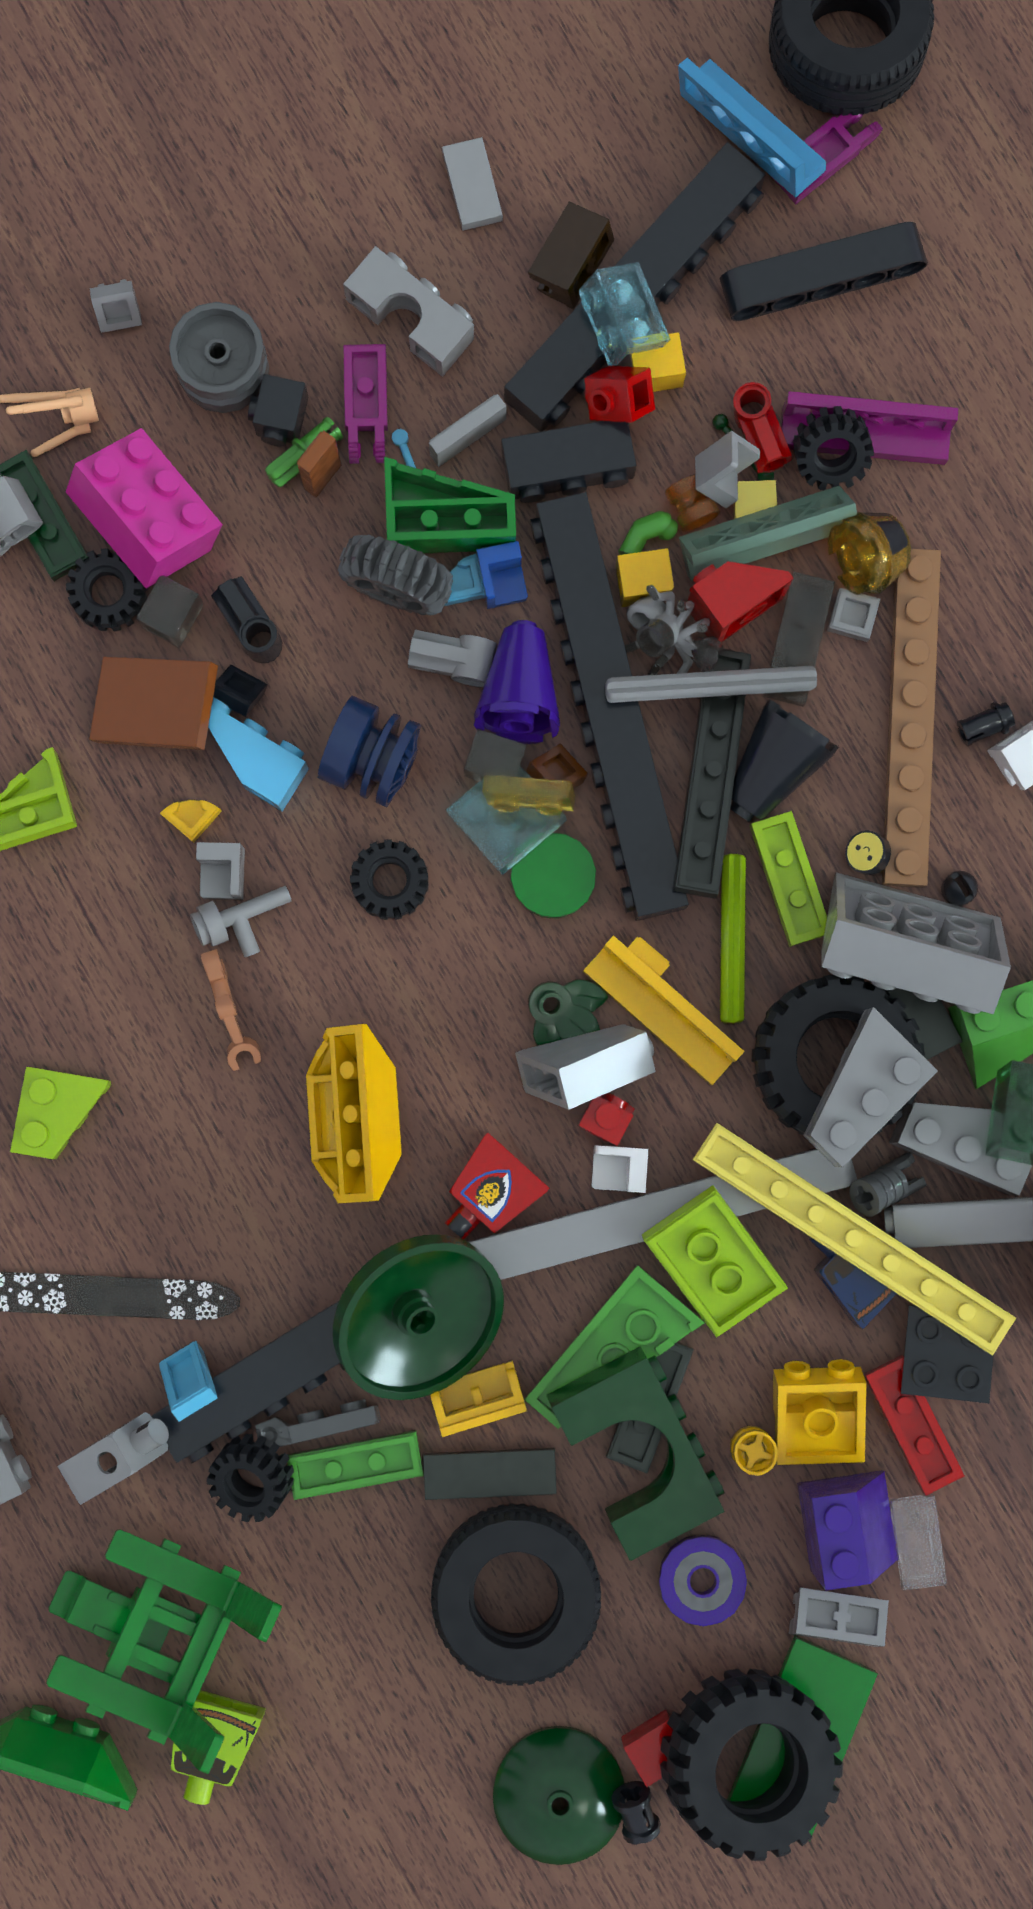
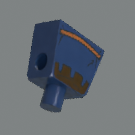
(853, 1289)

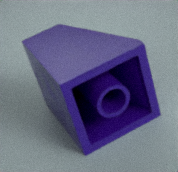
(848, 1529)

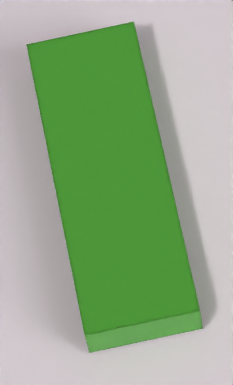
(356, 1465)

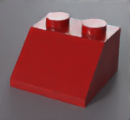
(735, 595)

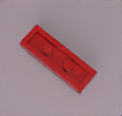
(914, 1429)

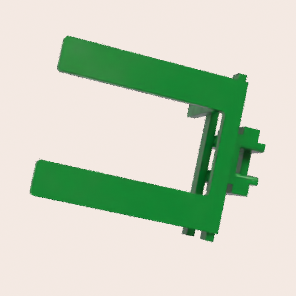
(138, 1631)

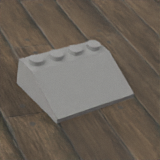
(915, 945)

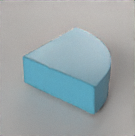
(466, 581)

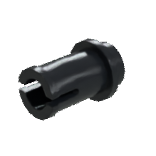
(986, 723)

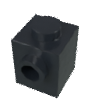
(278, 410)

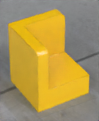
(665, 364)
(642, 569)

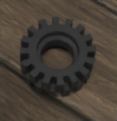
(829, 427)
(81, 591)
(377, 856)
(238, 1493)

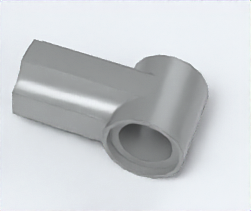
(462, 658)

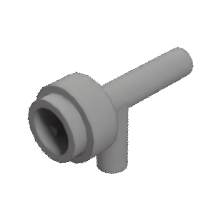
(211, 924)

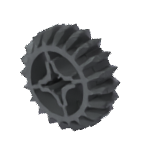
(395, 574)

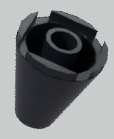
(777, 761)

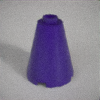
(519, 688)

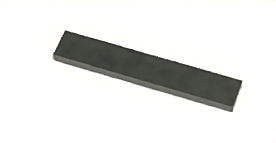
(710, 786)

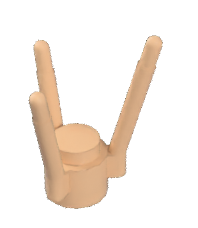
(75, 405)

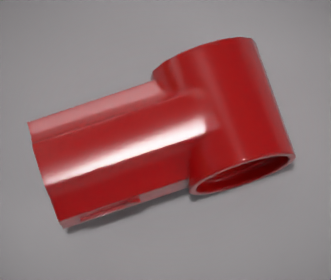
(761, 428)

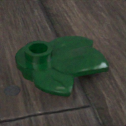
(573, 1011)

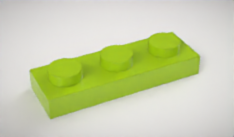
(790, 878)

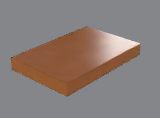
(154, 702)

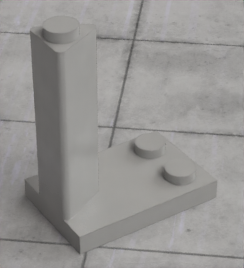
(961, 1222)

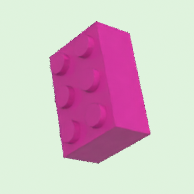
(143, 507)

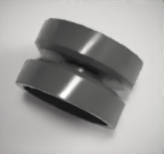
(218, 356)

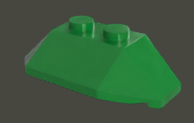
(65, 1755)

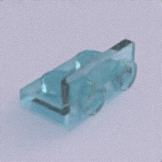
(623, 312)

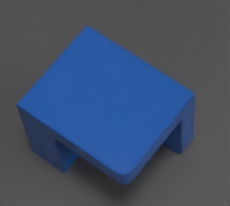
(502, 574)

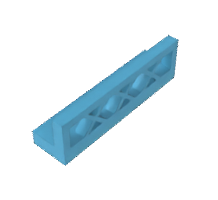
(750, 125)

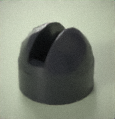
(952, 892)

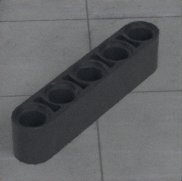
(823, 271)

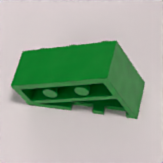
(445, 513)

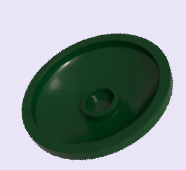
(550, 1766)

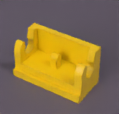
(479, 1399)

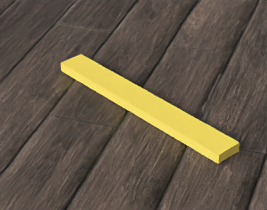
(854, 1239)

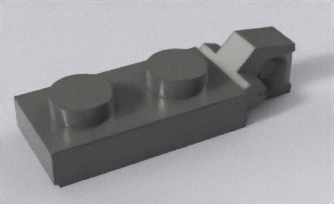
(315, 1425)

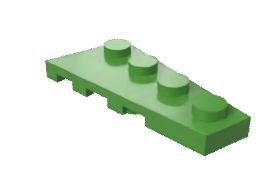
(633, 1317)

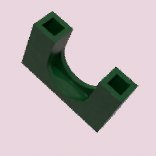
(682, 1491)

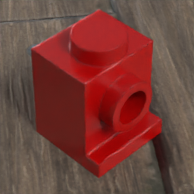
(607, 1118)

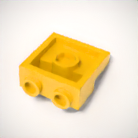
(819, 1413)

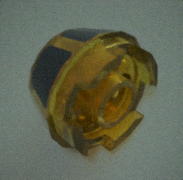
(870, 551)

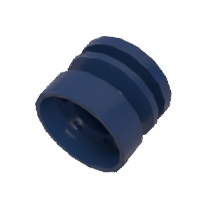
(368, 751)

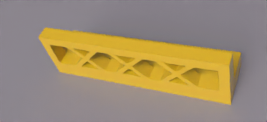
(663, 1011)

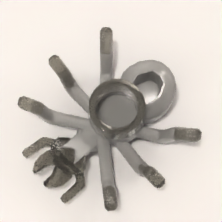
(663, 631)

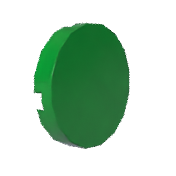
(554, 877)

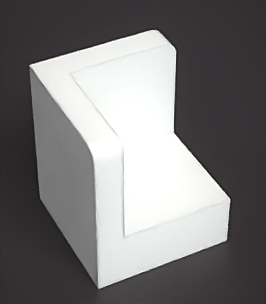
(619, 1168)

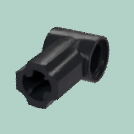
(247, 619)

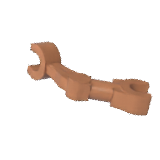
(227, 1010)

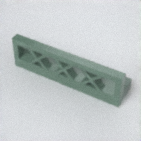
(767, 531)

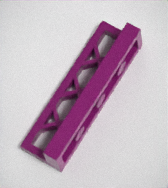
(896, 428)

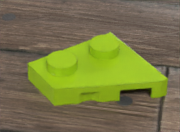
(35, 804)
(52, 1110)

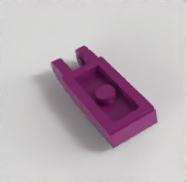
(836, 147)
(365, 397)

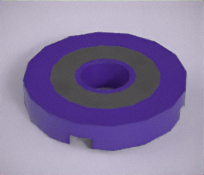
(707, 1606)

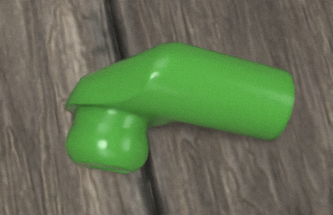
(646, 528)

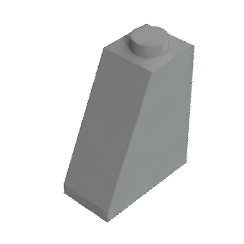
(586, 1065)

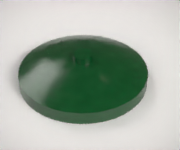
(418, 1317)

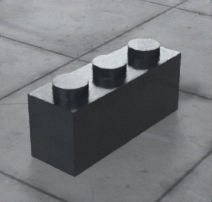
(568, 460)

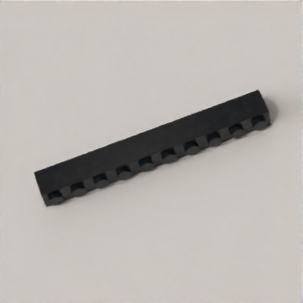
(613, 729)

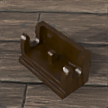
(571, 254)

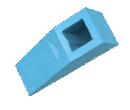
(260, 764)

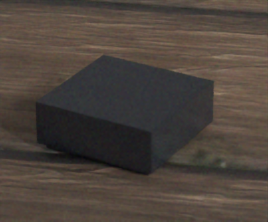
(239, 690)

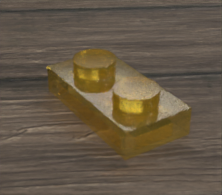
(544, 795)

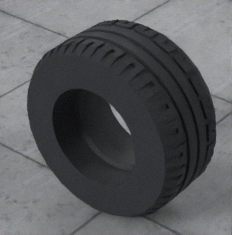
(843, 77)
(529, 1654)

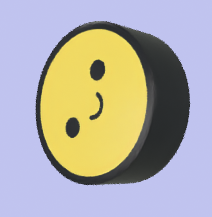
(868, 852)

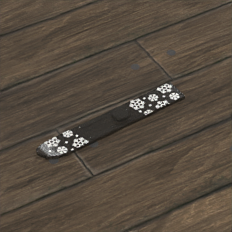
(115, 1296)

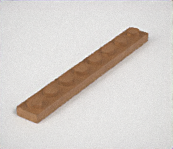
(912, 720)

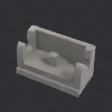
(839, 1617)

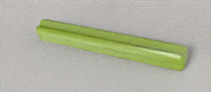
(733, 938)

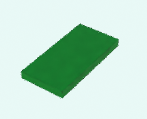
(836, 1687)

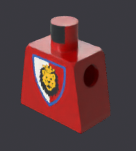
(492, 1189)

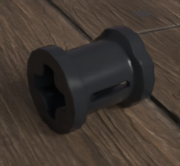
(636, 1812)

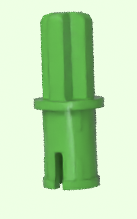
(285, 466)

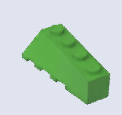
(998, 1038)

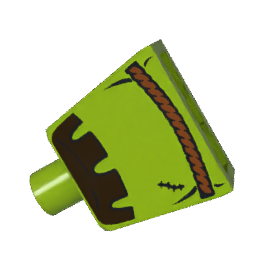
(239, 1725)

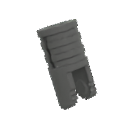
(884, 1186)

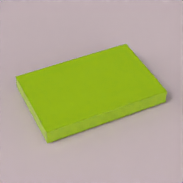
(714, 1261)

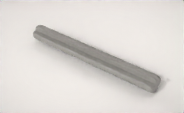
(710, 684)

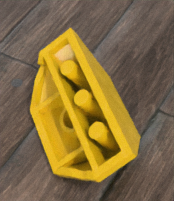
(353, 1114)

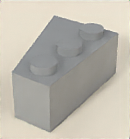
(868, 1088)
(958, 1141)

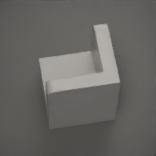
(718, 467)
(221, 870)

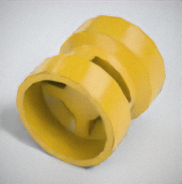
(760, 1454)

